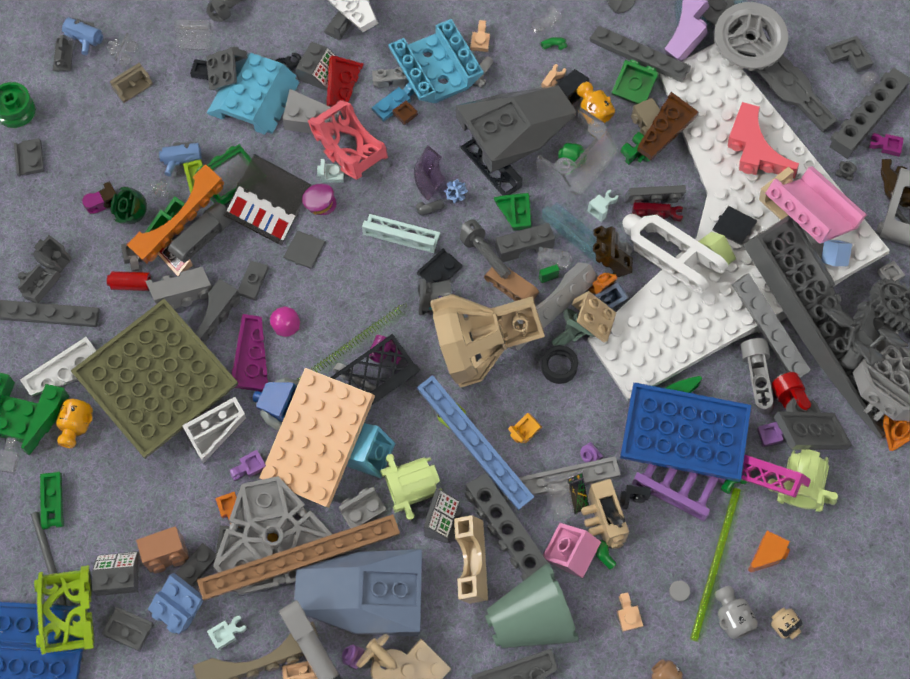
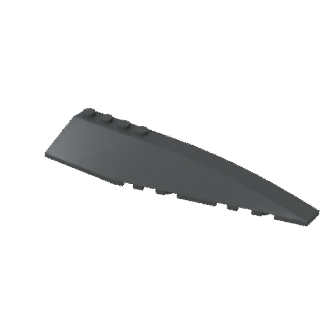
(803, 290)

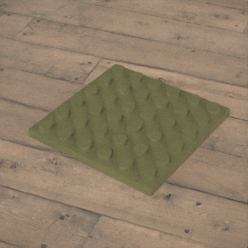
(154, 378)

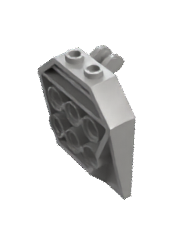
(886, 382)

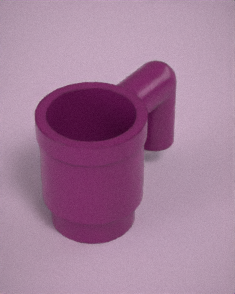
(388, 346)

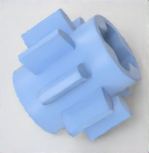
(458, 194)

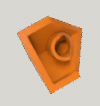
(896, 432)

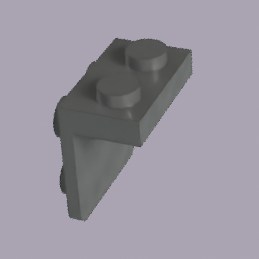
(222, 67)

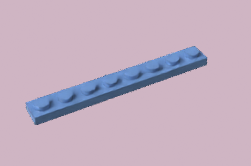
(475, 443)

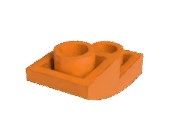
(602, 282)

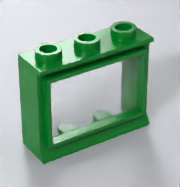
(231, 169)

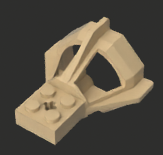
(491, 331)

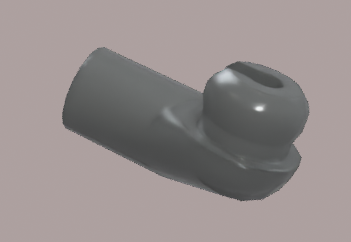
(428, 208)

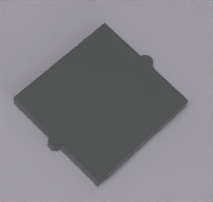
(304, 249)

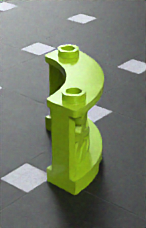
(75, 581)

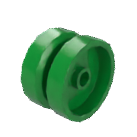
(15, 105)

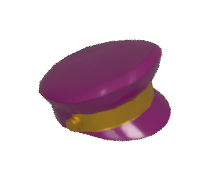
(319, 199)

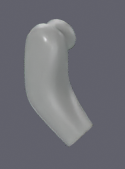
(485, 65)

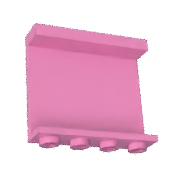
(817, 205)

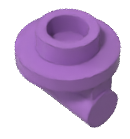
(590, 453)
(352, 655)

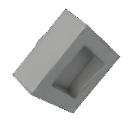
(892, 271)

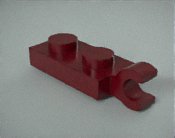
(662, 210)

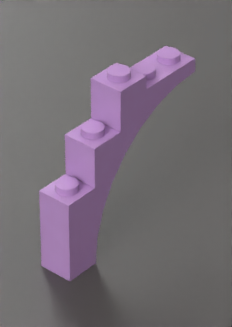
(689, 31)

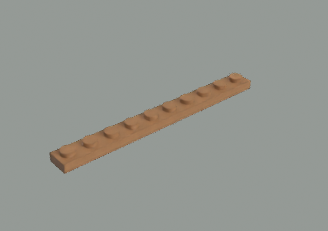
(297, 557)

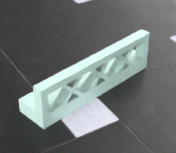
(400, 236)

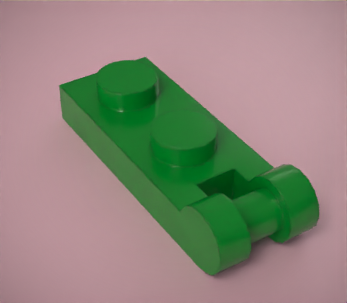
(51, 500)

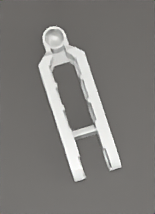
(678, 268)

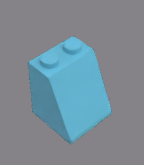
(371, 450)

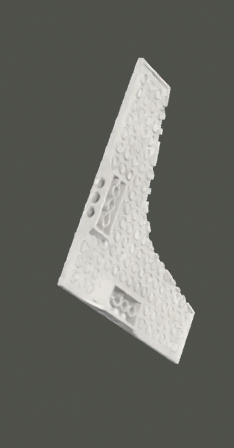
(666, 321)

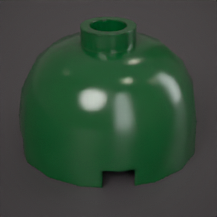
(128, 206)

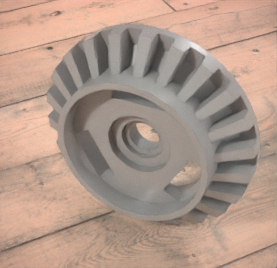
(753, 18)

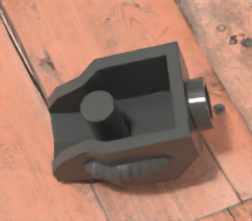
(51, 254)

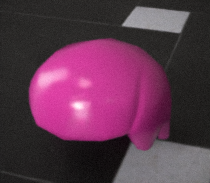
(285, 321)

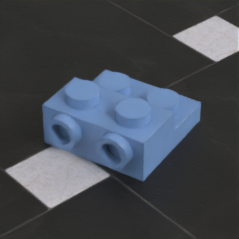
(176, 604)

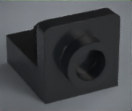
(637, 493)

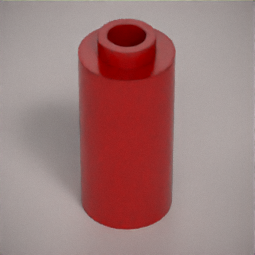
(128, 280)

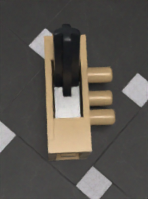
(607, 514)

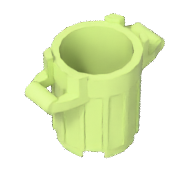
(814, 468)
(410, 483)

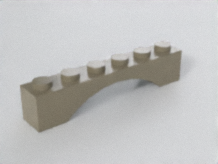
(216, 669)

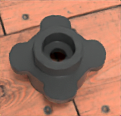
(846, 165)

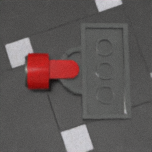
(803, 422)

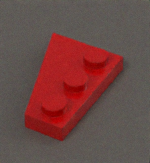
(341, 79)

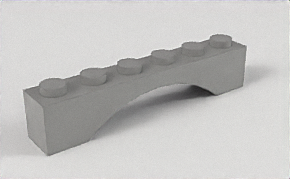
(572, 286)

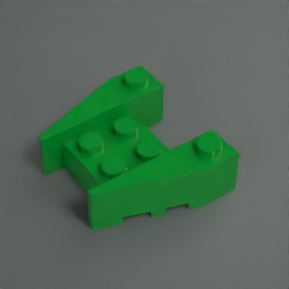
(26, 419)

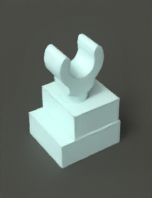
(599, 206)

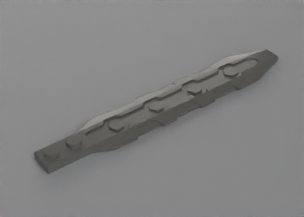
(782, 76)

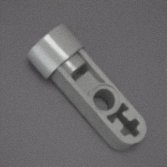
(755, 353)

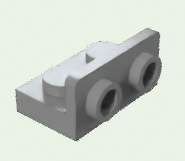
(362, 508)

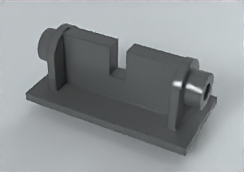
(63, 54)

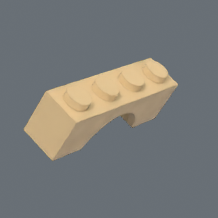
(473, 581)

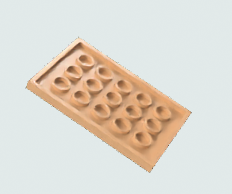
(317, 436)

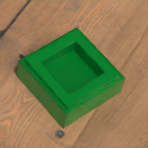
(549, 273)

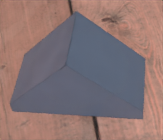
(612, 295)

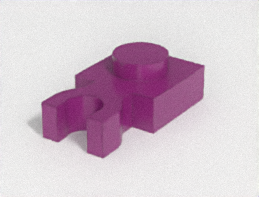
(889, 144)

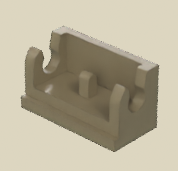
(131, 82)

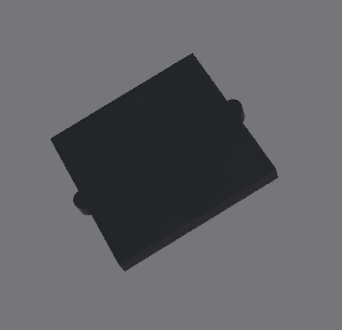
(734, 225)

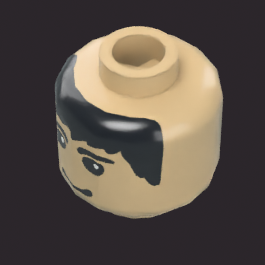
(786, 623)

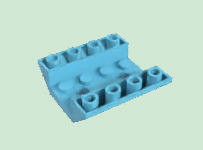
(449, 60)

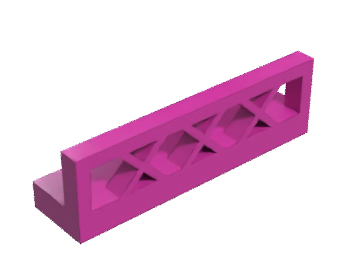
(782, 474)

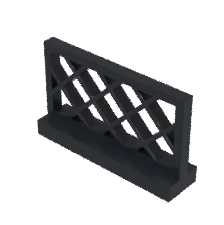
(390, 384)

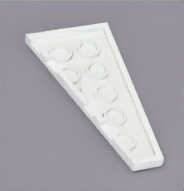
(357, 11)

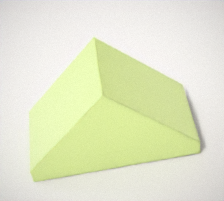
(720, 245)

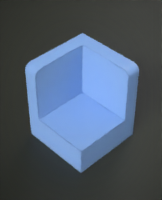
(836, 253)

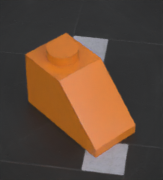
(770, 552)

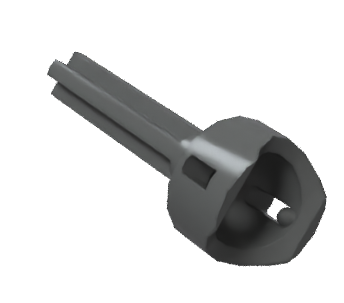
(222, 9)
(474, 237)

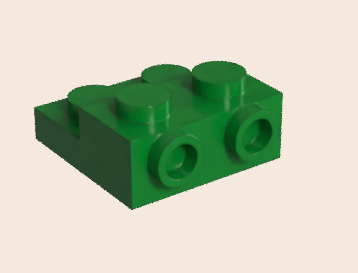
(635, 82)

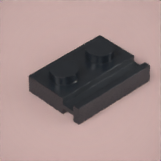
(440, 267)

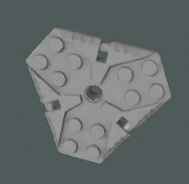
(265, 509)

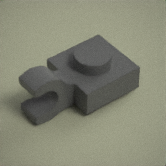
(130, 257)

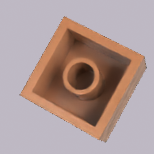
(162, 550)

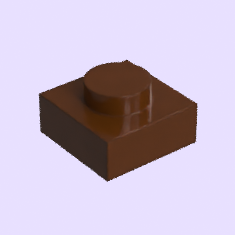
(405, 112)

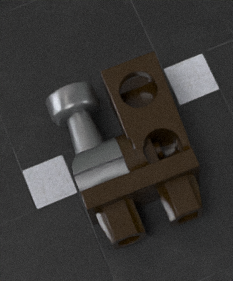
(612, 252)

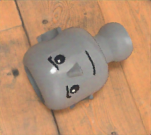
(735, 614)

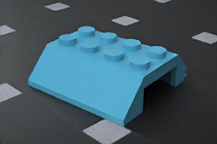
(257, 94)

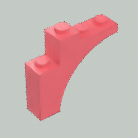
(756, 151)

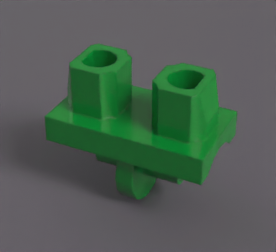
(631, 152)

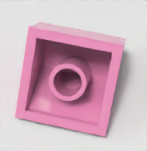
(571, 549)

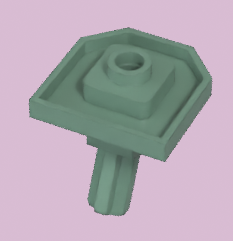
(573, 329)

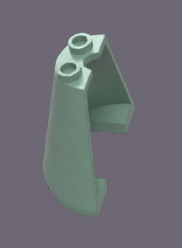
(532, 613)

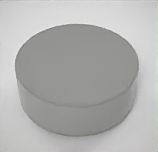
(679, 591)

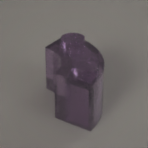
(427, 173)

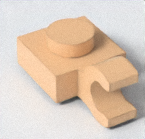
(480, 40)
(552, 76)
(628, 616)

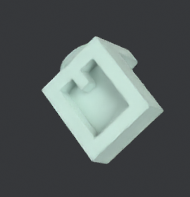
(330, 172)

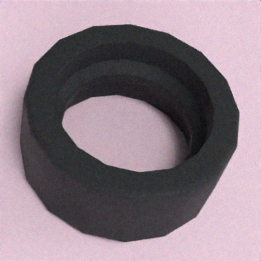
(559, 378)

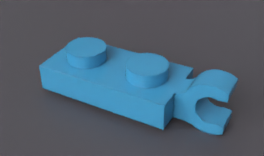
(385, 107)

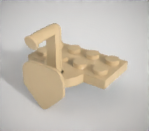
(418, 663)

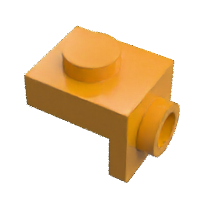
(525, 429)

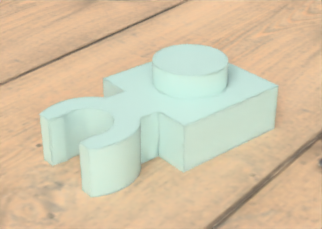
(223, 633)

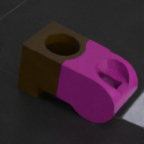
(100, 200)

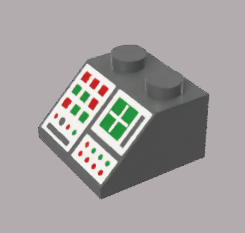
(315, 66)
(441, 516)
(115, 574)

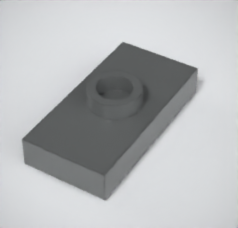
(253, 280)

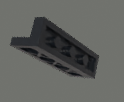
(508, 171)

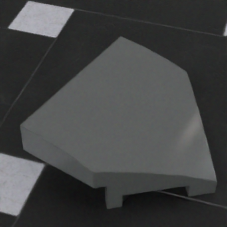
(37, 283)

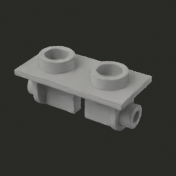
(382, 77)

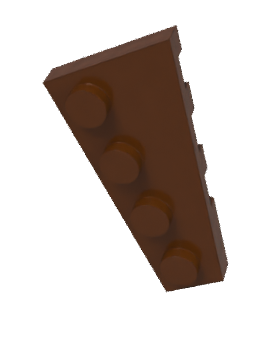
(667, 125)

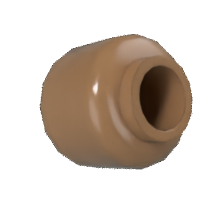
(666, 670)

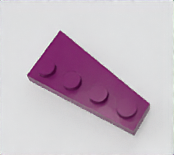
(250, 360)

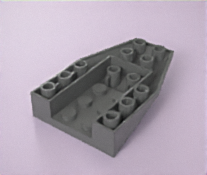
(515, 123)

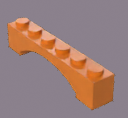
(150, 243)

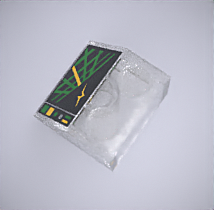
(566, 494)

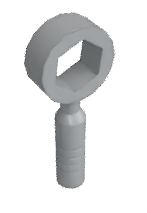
(368, 386)

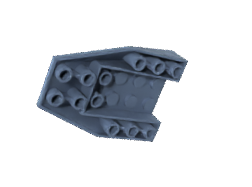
(365, 592)

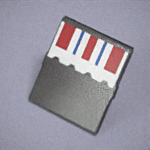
(267, 200)

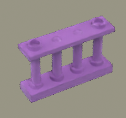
(678, 499)

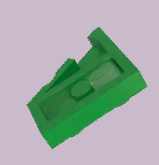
(516, 210)

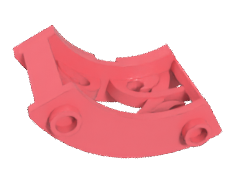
(352, 126)

